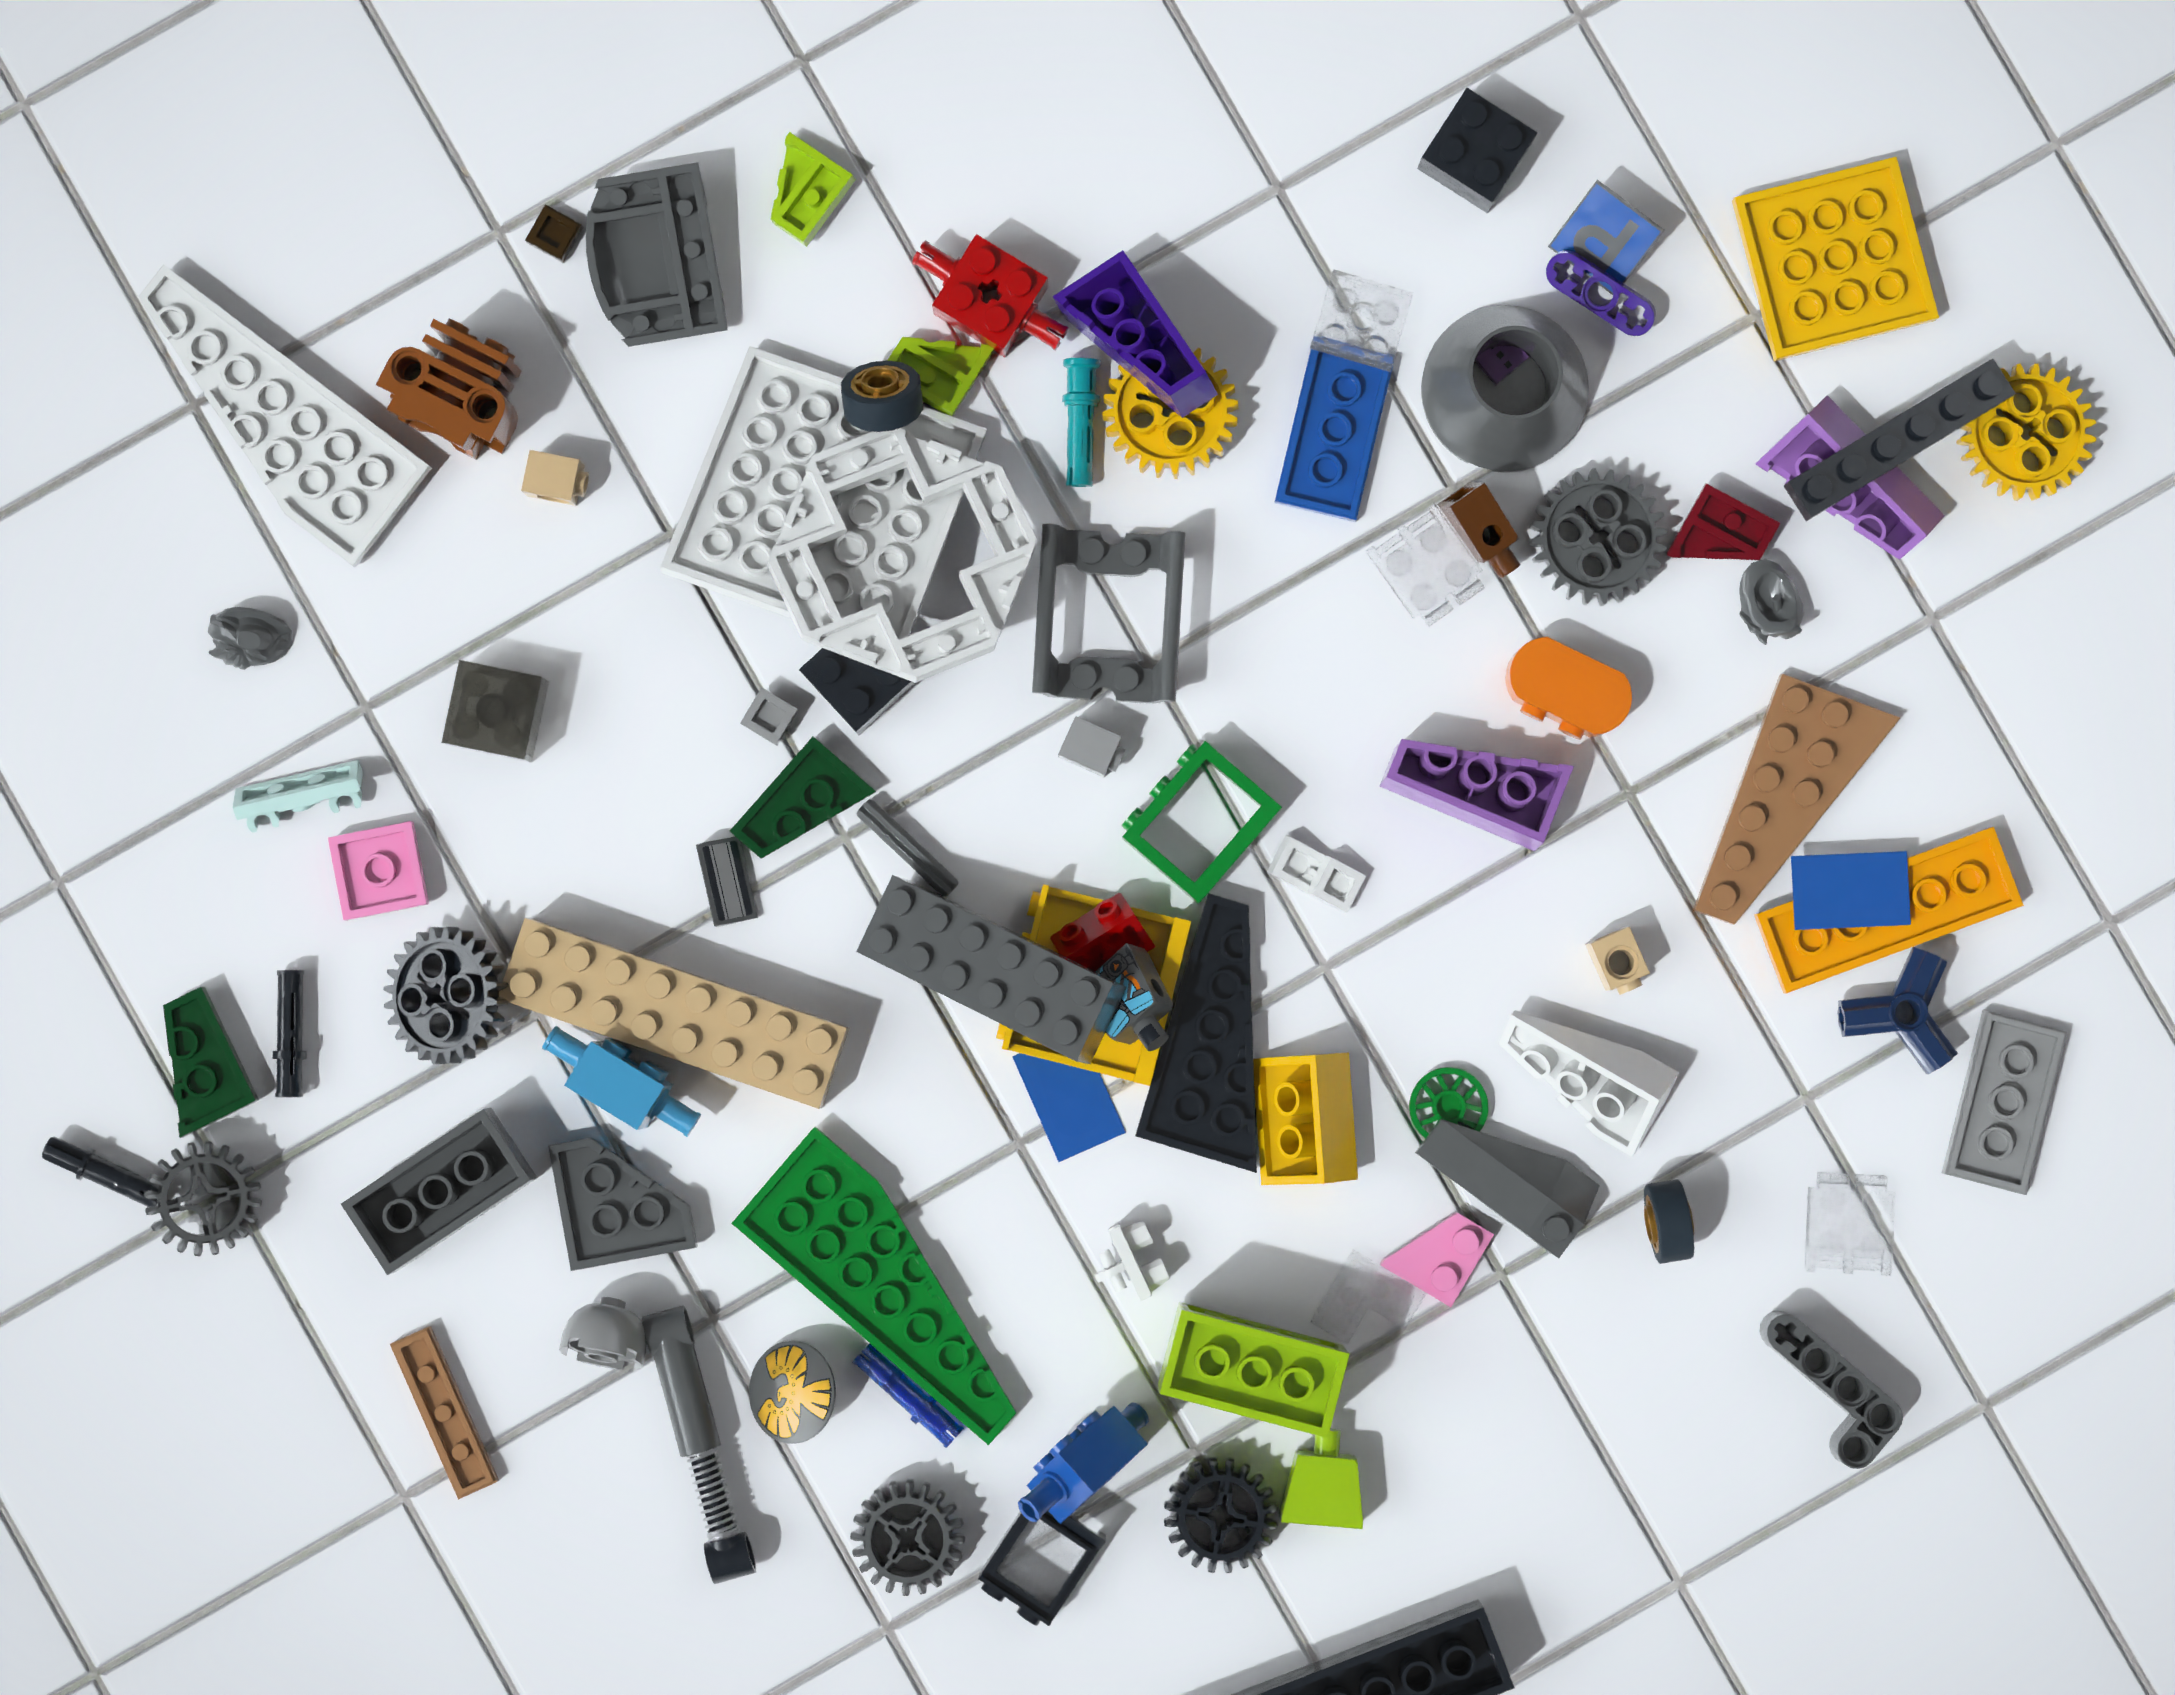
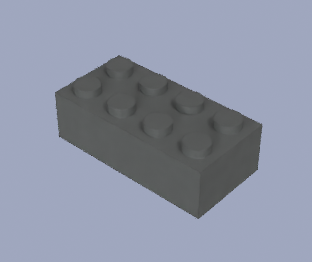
(439, 1190)

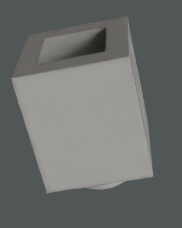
(1091, 747)

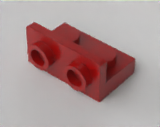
(1101, 933)

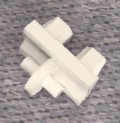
(1126, 1242)

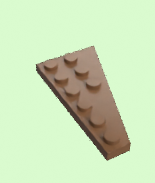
(1795, 771)

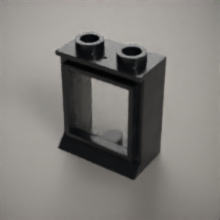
(1040, 1564)

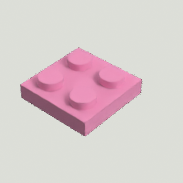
(378, 871)

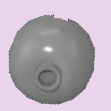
(605, 1335)

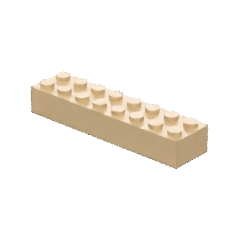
(673, 1013)

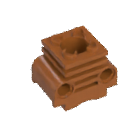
(454, 389)

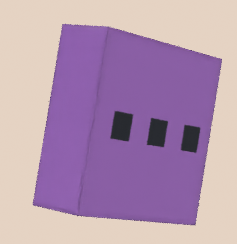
(1500, 361)

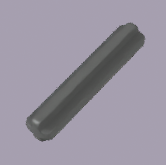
(907, 848)

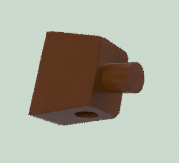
(1473, 510)

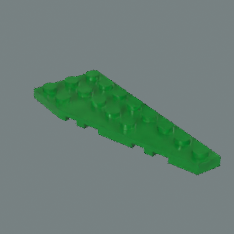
(852, 1251)

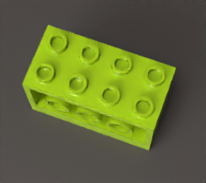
(1253, 1369)

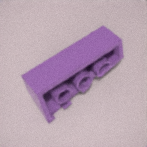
(1885, 511)

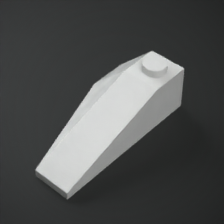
(1603, 1080)

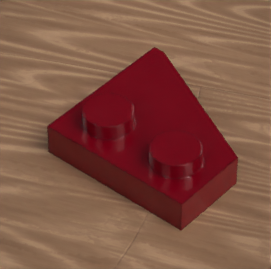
(1722, 529)

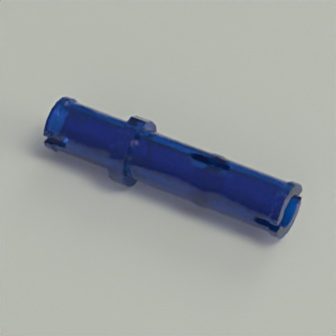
(908, 1395)

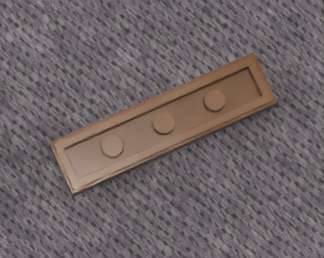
(444, 1412)

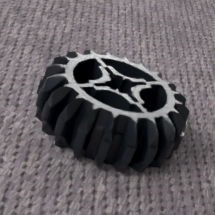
(1201, 1509)

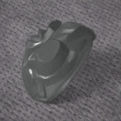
(1770, 601)
(248, 637)

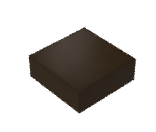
(554, 233)

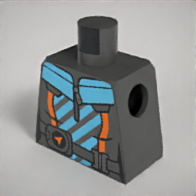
(1143, 1000)

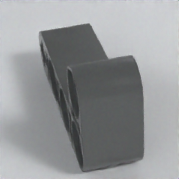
(1826, 1379)

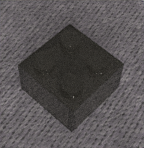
(495, 711)

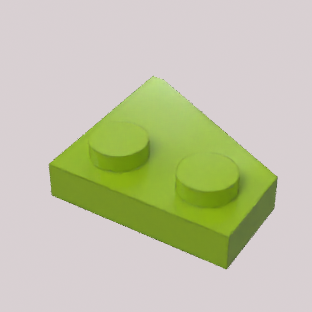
(808, 190)
(944, 369)

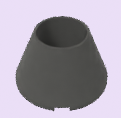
(1478, 431)

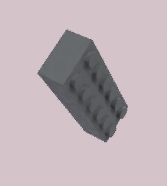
(991, 969)

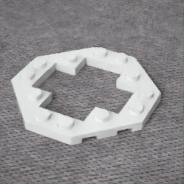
(869, 633)

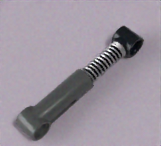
(672, 1347)

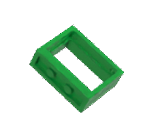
(1164, 793)

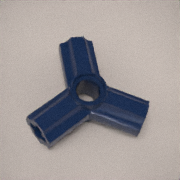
(1877, 1014)

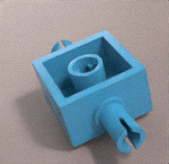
(620, 1084)

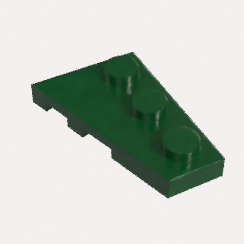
(799, 799)
(204, 1063)

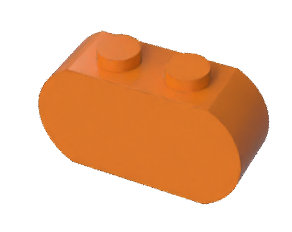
(1567, 688)

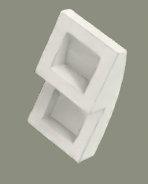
(1316, 874)

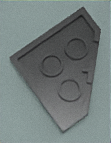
(614, 1208)

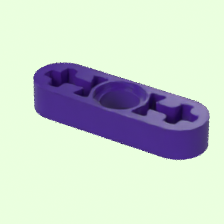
(1568, 285)

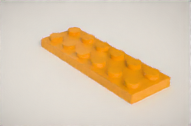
(1947, 892)

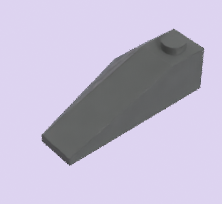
(1524, 1186)

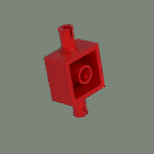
(989, 268)

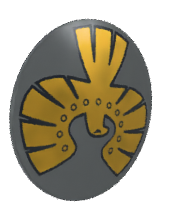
(792, 1392)

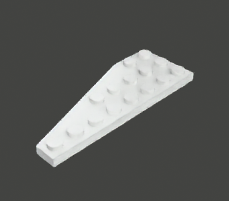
(308, 445)

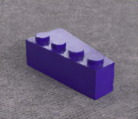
(1132, 328)

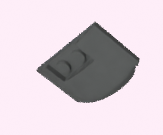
(655, 256)

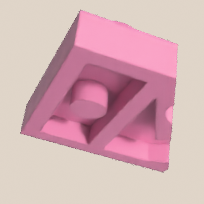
(1441, 1257)

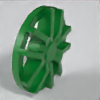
(1448, 1103)

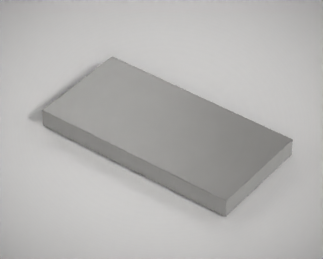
(2004, 1102)

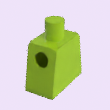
(1323, 1487)

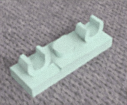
(298, 793)

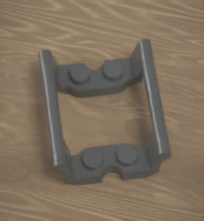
(1127, 559)

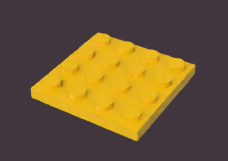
(1835, 258)

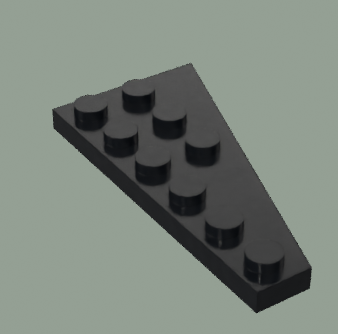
(1206, 1067)

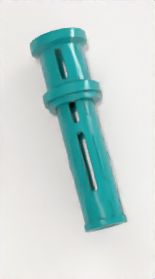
(1081, 401)

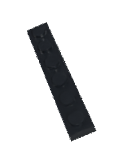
(1899, 440)

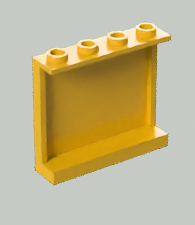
(1131, 1062)

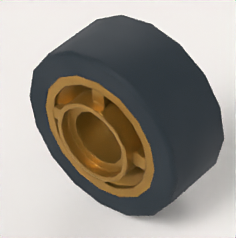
(882, 396)
(1669, 1221)

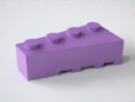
(1479, 788)

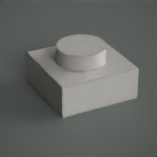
(769, 716)

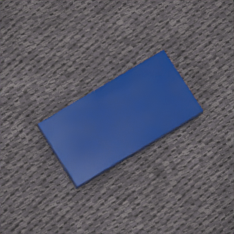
(1332, 436)

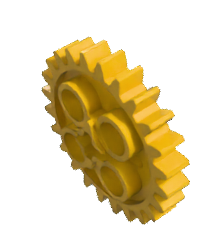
(1153, 442)
(2004, 463)

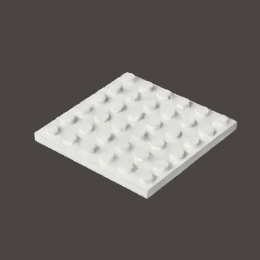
(756, 466)

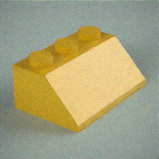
(1305, 1119)

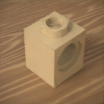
(554, 478)
(1602, 949)

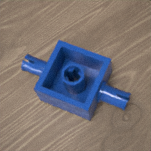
(1084, 1462)

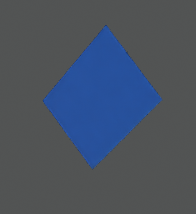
(1850, 890)
(1069, 1104)

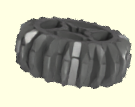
(211, 1234)
(924, 1550)

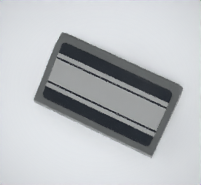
(726, 881)

